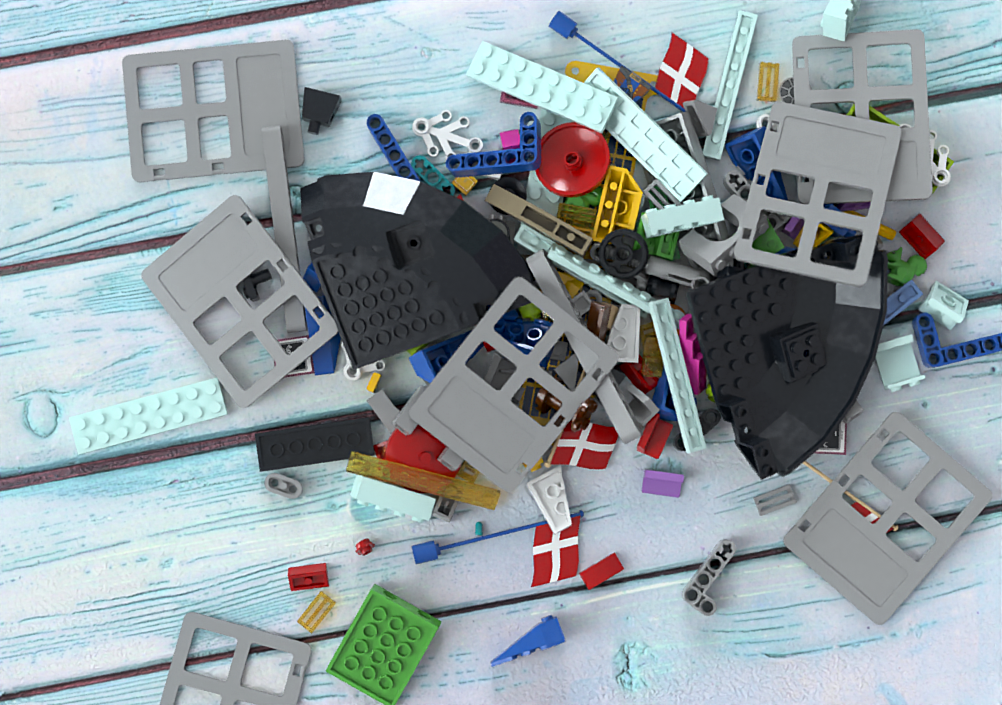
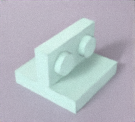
(944, 305)

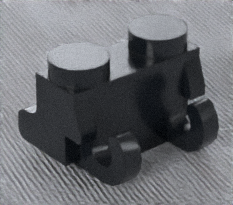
(662, 288)

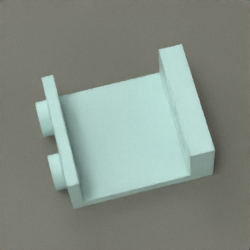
(897, 363)

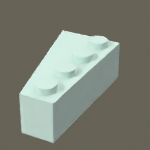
(839, 18)
(682, 217)
(392, 497)

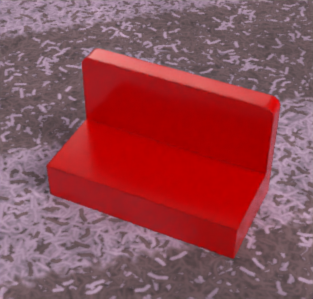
(922, 236)
(654, 437)

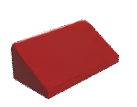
(634, 374)
(308, 577)

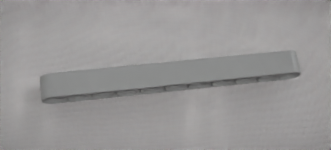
(283, 218)
(608, 389)

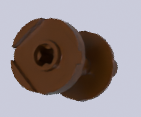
(546, 401)

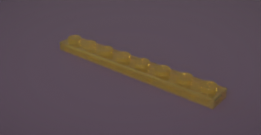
(422, 480)

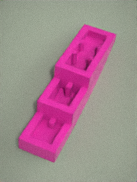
(692, 355)

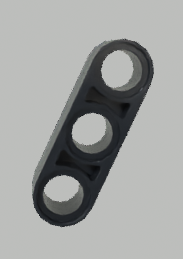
(705, 425)

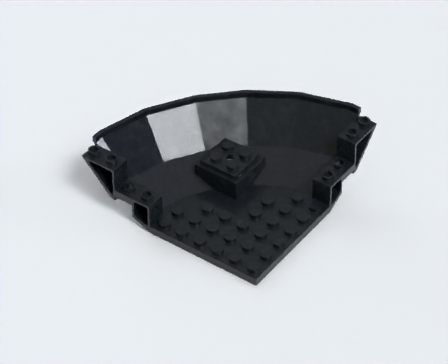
(383, 287)
(754, 343)

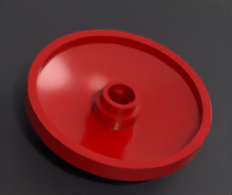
(573, 160)
(417, 451)

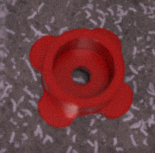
(364, 547)

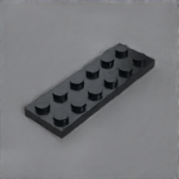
(313, 444)

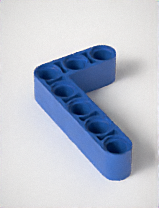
(391, 147)
(503, 156)
(959, 349)

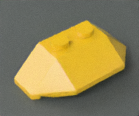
(618, 203)

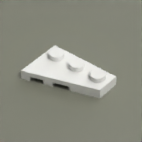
(625, 333)
(551, 498)

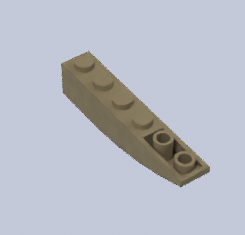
(539, 220)

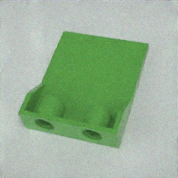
(383, 646)

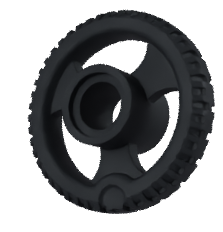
(616, 238)

